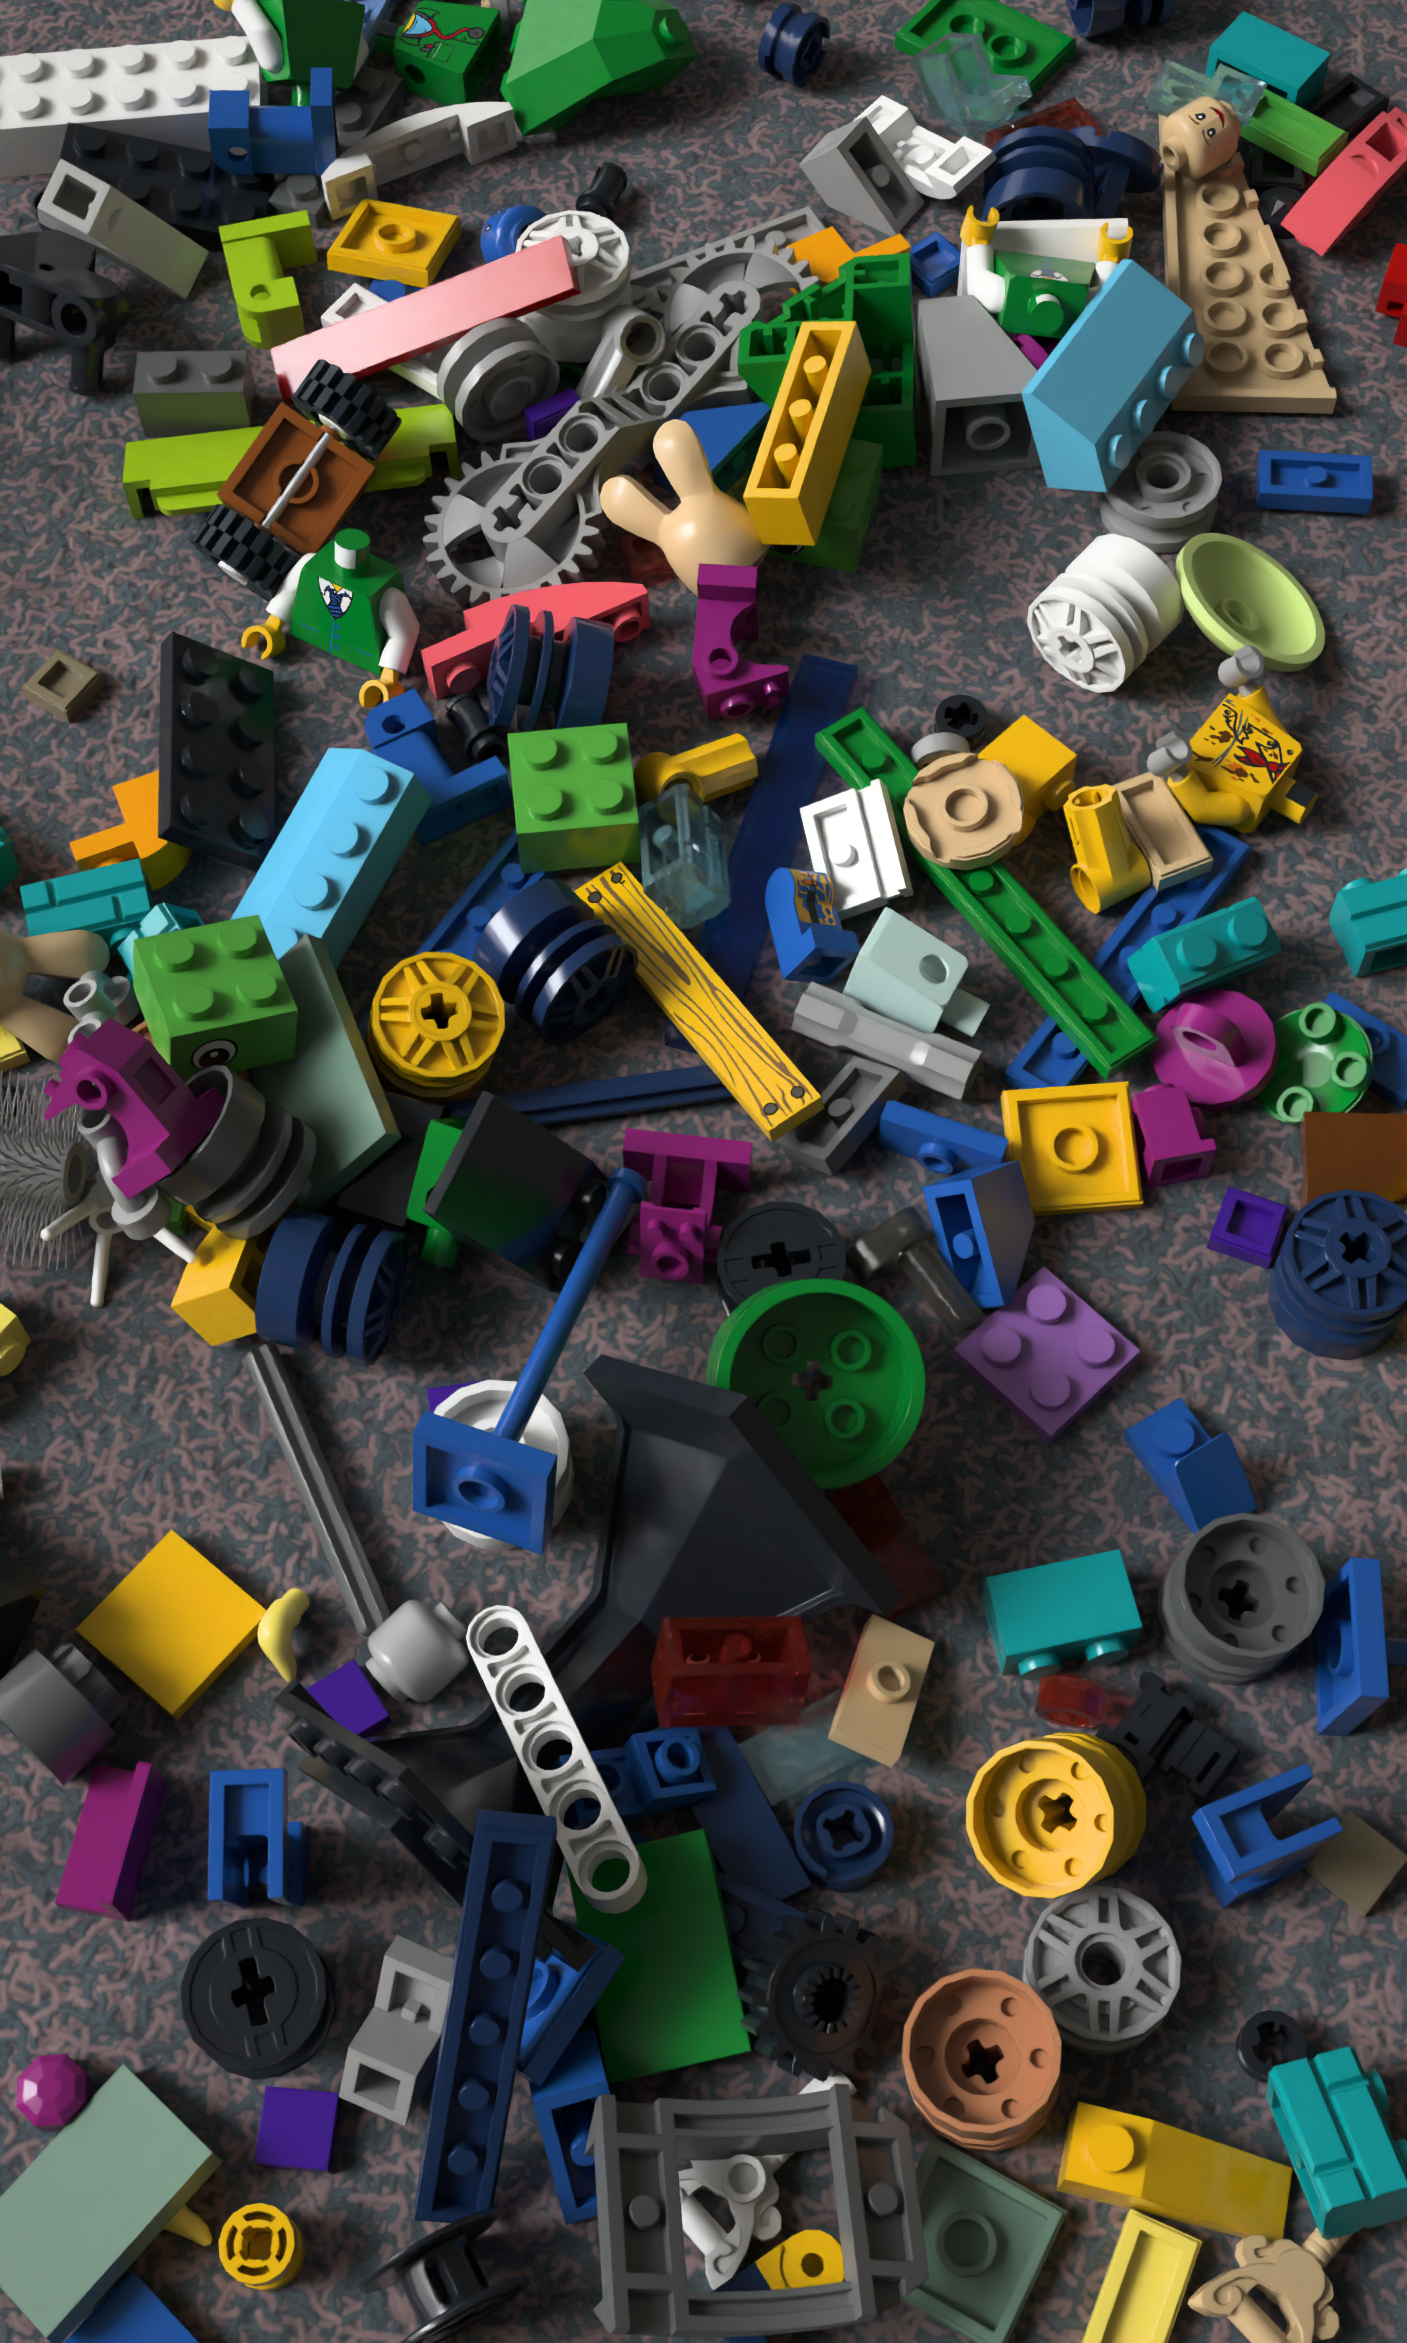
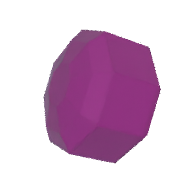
(53, 2091)

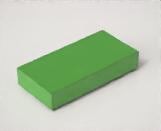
(1294, 134)

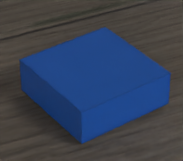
(934, 264)

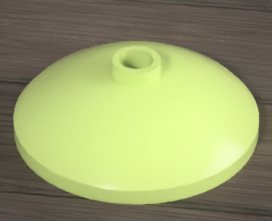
(1248, 599)

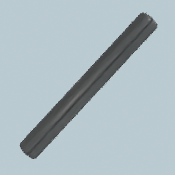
(318, 1489)

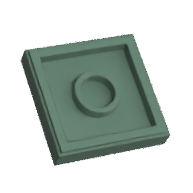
(980, 2244)

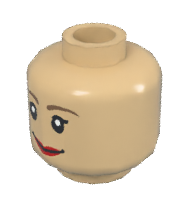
(1200, 137)

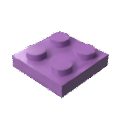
(1046, 1355)

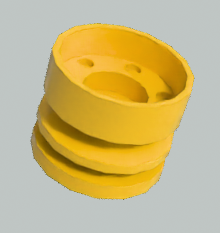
(411, 1051)
(1018, 1819)

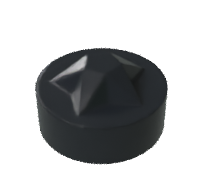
(1274, 206)

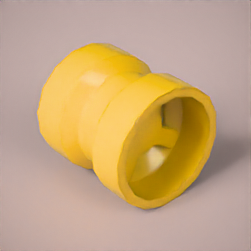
(272, 2256)

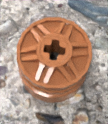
(1001, 2020)

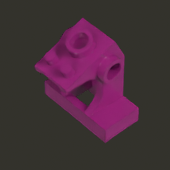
(724, 616)
(141, 1093)
(685, 1175)

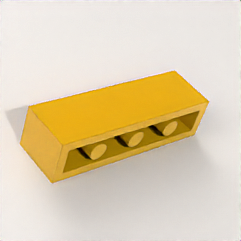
(808, 433)

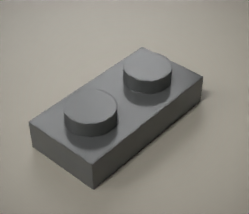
(849, 1115)

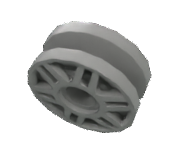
(495, 377)
(1164, 493)
(1130, 1935)

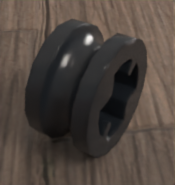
(964, 707)
(1250, 2037)

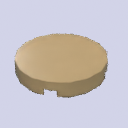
(964, 811)

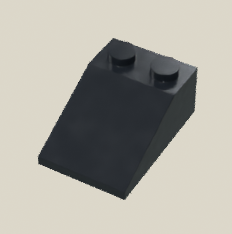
(517, 1194)

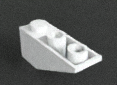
(120, 229)

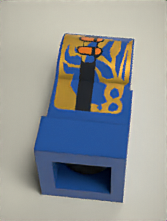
(807, 926)

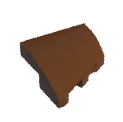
(1354, 1154)

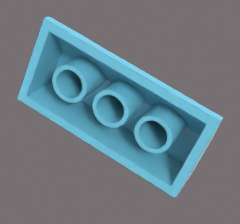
(1111, 379)
(335, 851)

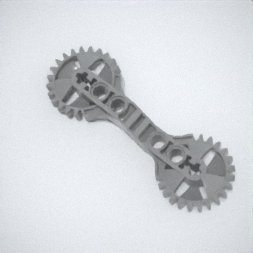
(552, 535)

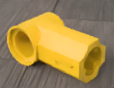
(708, 769)
(1107, 860)

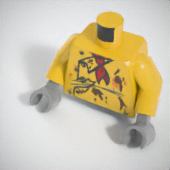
(1238, 759)

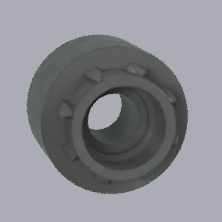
(60, 1709)

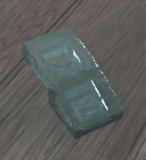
(1180, 85)

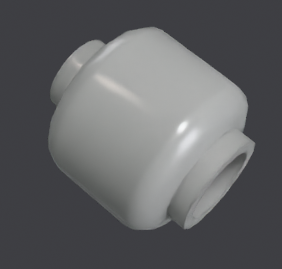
(418, 1651)

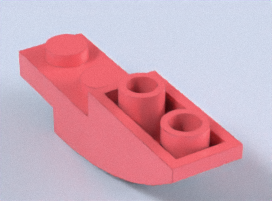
(1351, 184)
(465, 658)

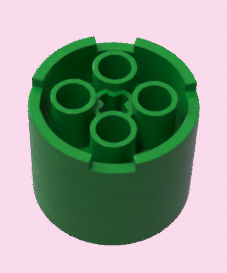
(869, 1366)

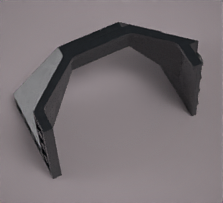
(695, 1524)

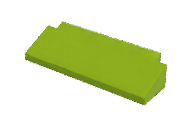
(192, 468)

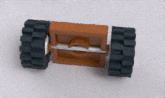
(297, 479)

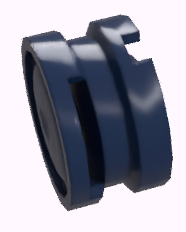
(793, 43)
(843, 1836)

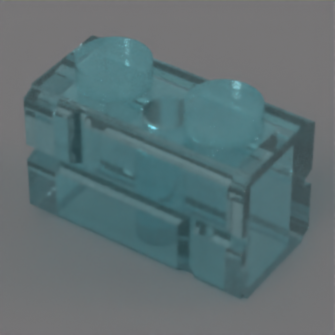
(683, 856)

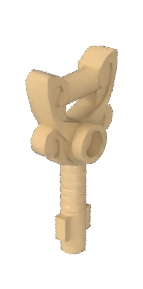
(1288, 2277)

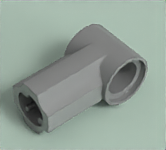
(614, 363)

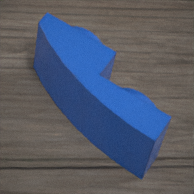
(647, 1776)

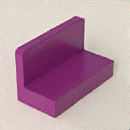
(112, 1841)

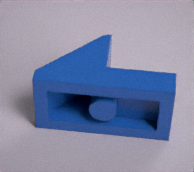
(1190, 1468)

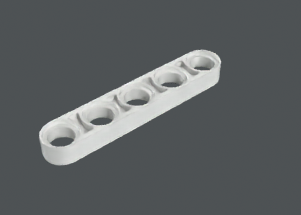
(575, 1779)

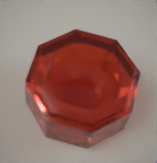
(1069, 1700)

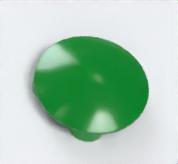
(1320, 1065)

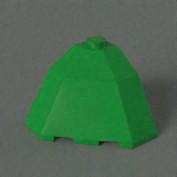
(589, 51)
(879, 298)

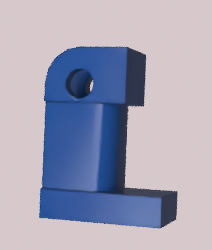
(275, 136)
(407, 736)
(254, 1839)
(1238, 1846)

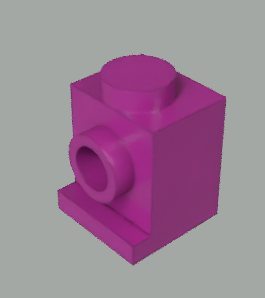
(1170, 1137)

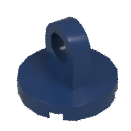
(1120, 166)

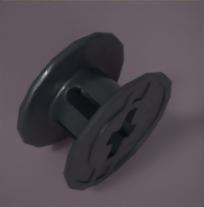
(772, 1239)
(220, 1983)
(445, 2280)

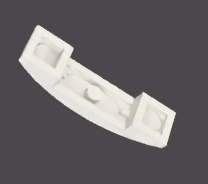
(414, 143)
(928, 160)

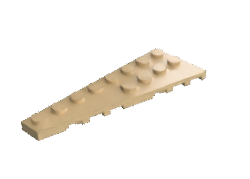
(1241, 297)

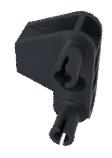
(54, 289)

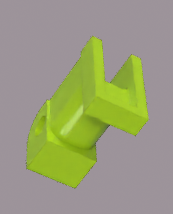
(255, 261)

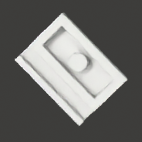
(859, 847)

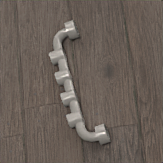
(92, 1003)

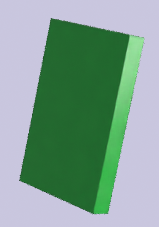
(1012, 39)
(680, 1974)

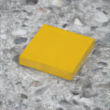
(394, 243)
(1074, 1147)
(173, 1625)

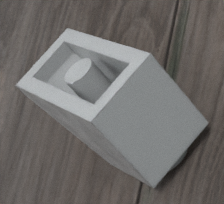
(862, 178)

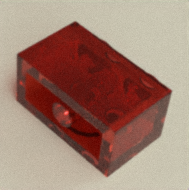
(730, 1671)

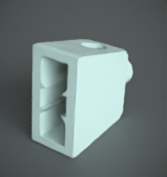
(913, 978)

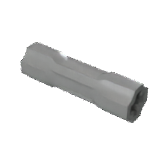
(927, 1058)

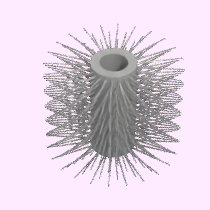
(38, 1170)

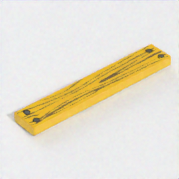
(704, 1007)

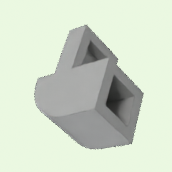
(401, 2037)

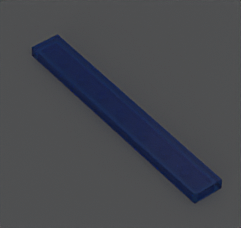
(772, 823)

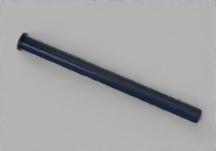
(610, 1096)

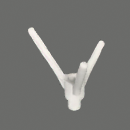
(98, 1207)

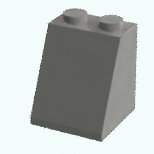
(970, 390)

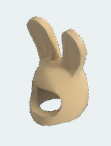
(703, 528)
(49, 955)

